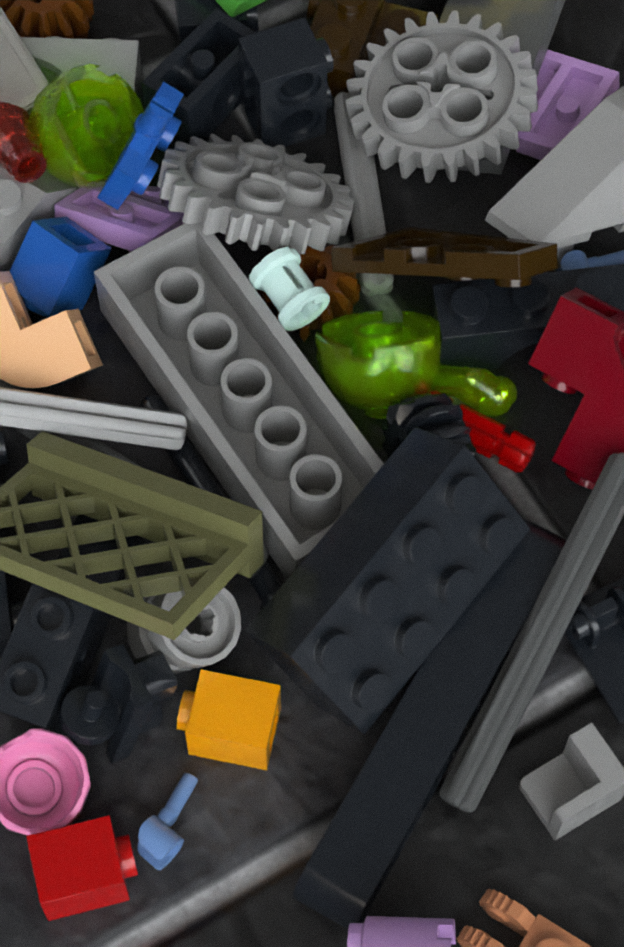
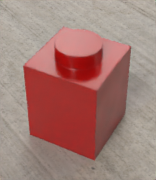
(81, 867)

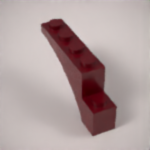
(586, 353)

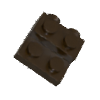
(351, 26)

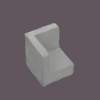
(576, 783)

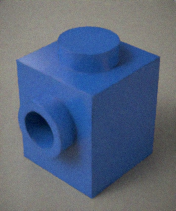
(57, 265)

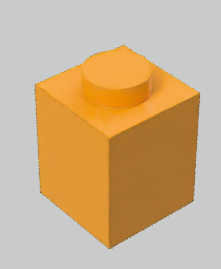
(230, 719)

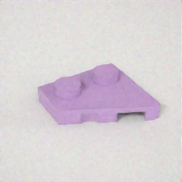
(564, 98)
(129, 227)

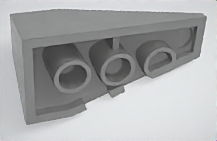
(573, 186)

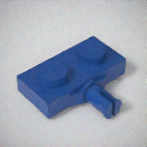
(151, 130)

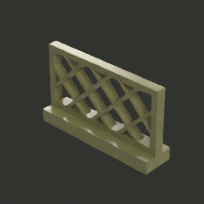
(126, 504)

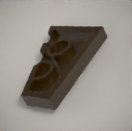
(447, 255)

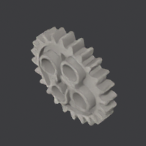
(432, 79)
(255, 193)

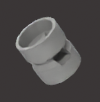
(201, 643)

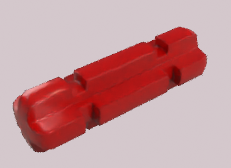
(491, 439)

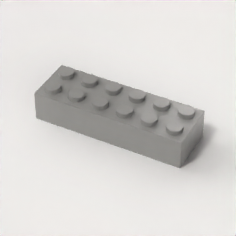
(242, 385)

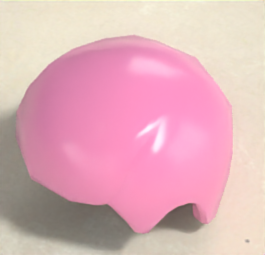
(41, 782)

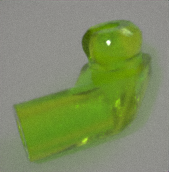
(477, 388)

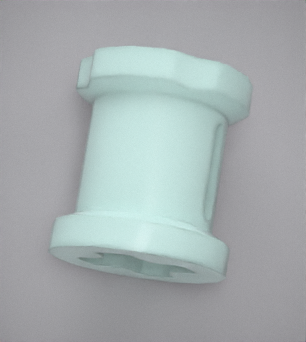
(289, 288)

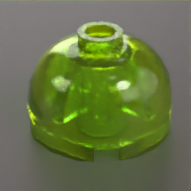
(84, 124)
(378, 361)

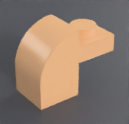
(41, 351)

